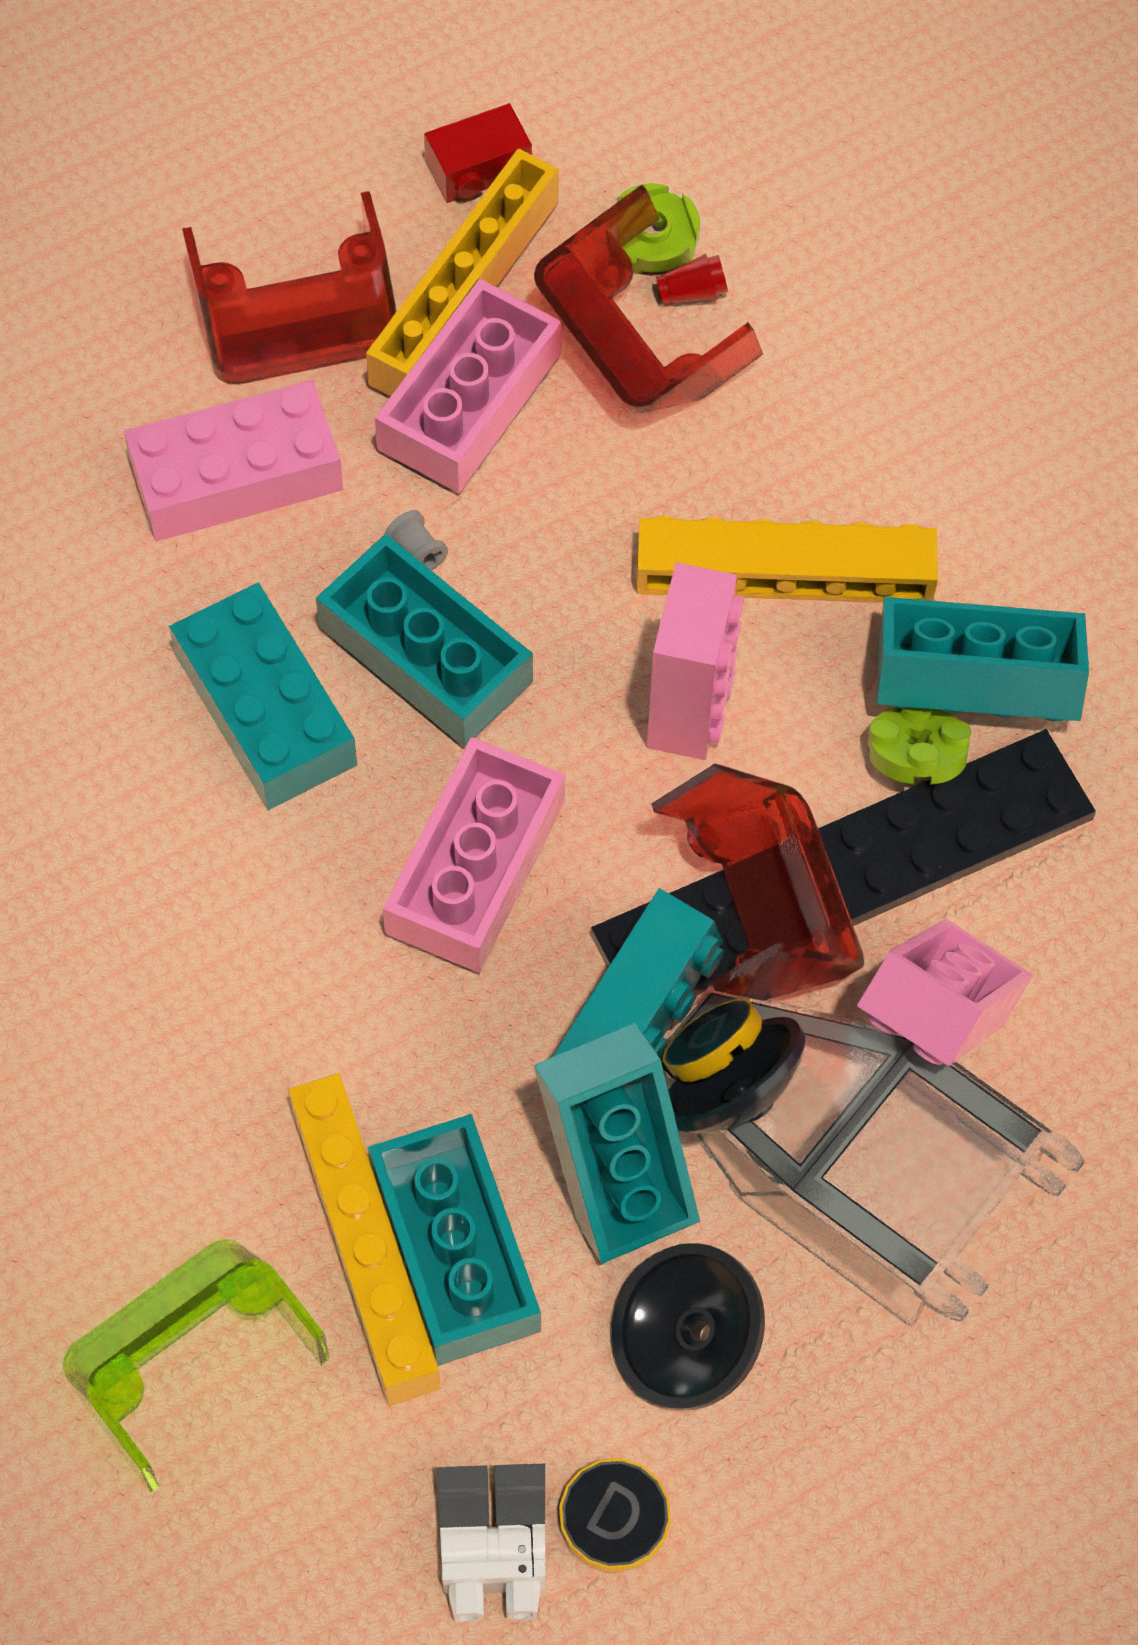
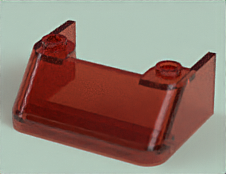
(579, 287)
(295, 321)
(777, 879)

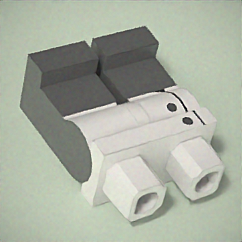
(492, 1558)

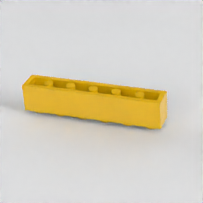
(479, 249)
(793, 558)
(364, 1240)

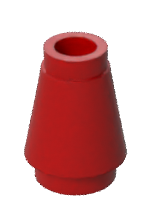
(693, 281)

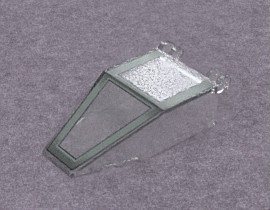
(881, 1159)

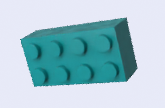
(425, 639)
(982, 659)
(263, 696)
(651, 975)
(618, 1142)
(455, 1239)

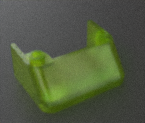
(107, 1359)

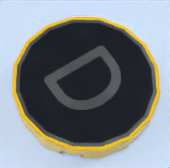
(707, 1041)
(614, 1515)

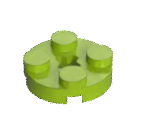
(673, 244)
(938, 748)

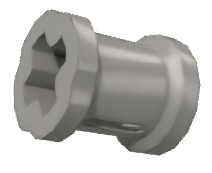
(413, 536)

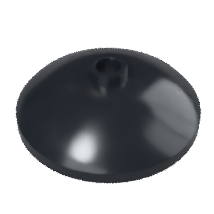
(744, 1087)
(662, 1321)

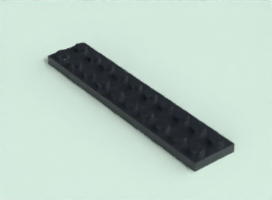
(911, 841)

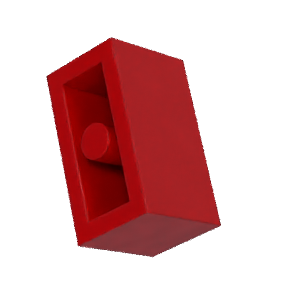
(473, 151)

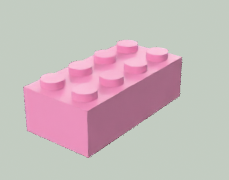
(468, 385)
(234, 460)
(694, 661)
(474, 855)
(944, 992)

